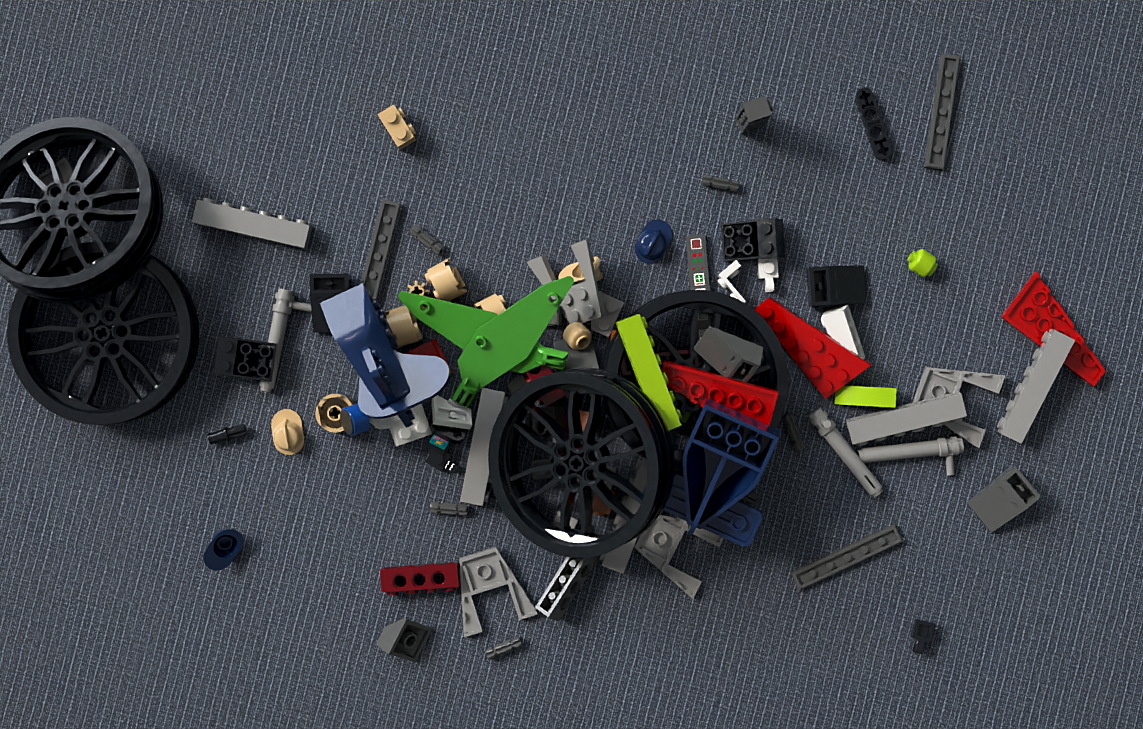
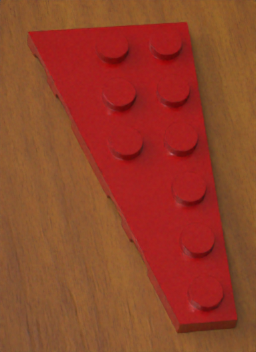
(1036, 312)
(815, 352)
(739, 395)

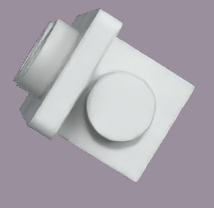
(731, 271)

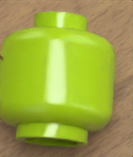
(922, 263)

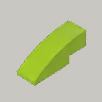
(866, 396)

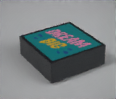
(437, 444)

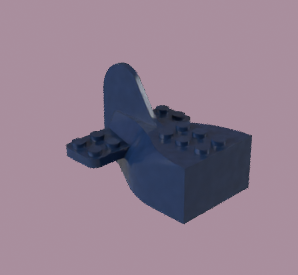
(387, 379)
(719, 469)

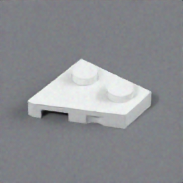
(450, 413)

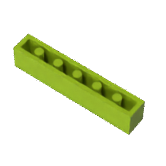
(647, 369)

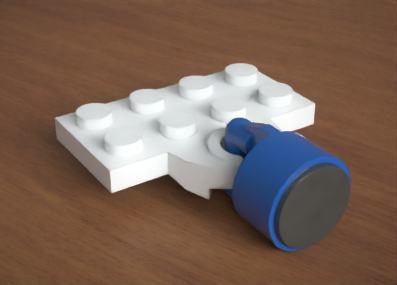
(356, 422)

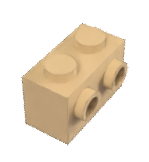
(396, 126)

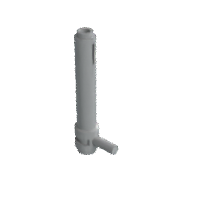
(282, 310)
(827, 429)
(941, 447)

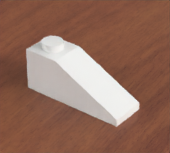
(841, 327)

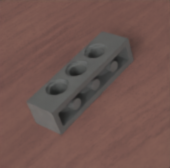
(753, 114)
(565, 586)

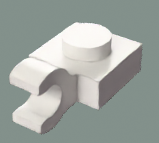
(768, 270)

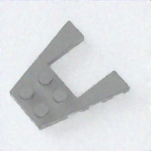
(583, 299)
(940, 382)
(660, 543)
(484, 572)

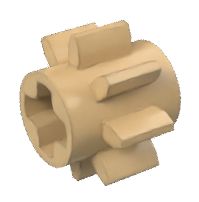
(413, 288)

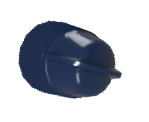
(653, 241)
(222, 549)

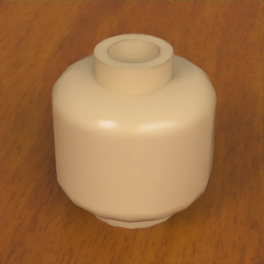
(577, 336)

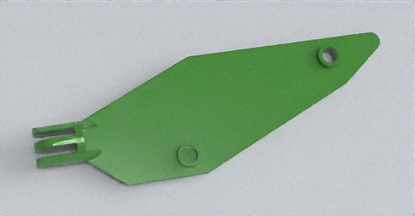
(460, 322)
(508, 338)

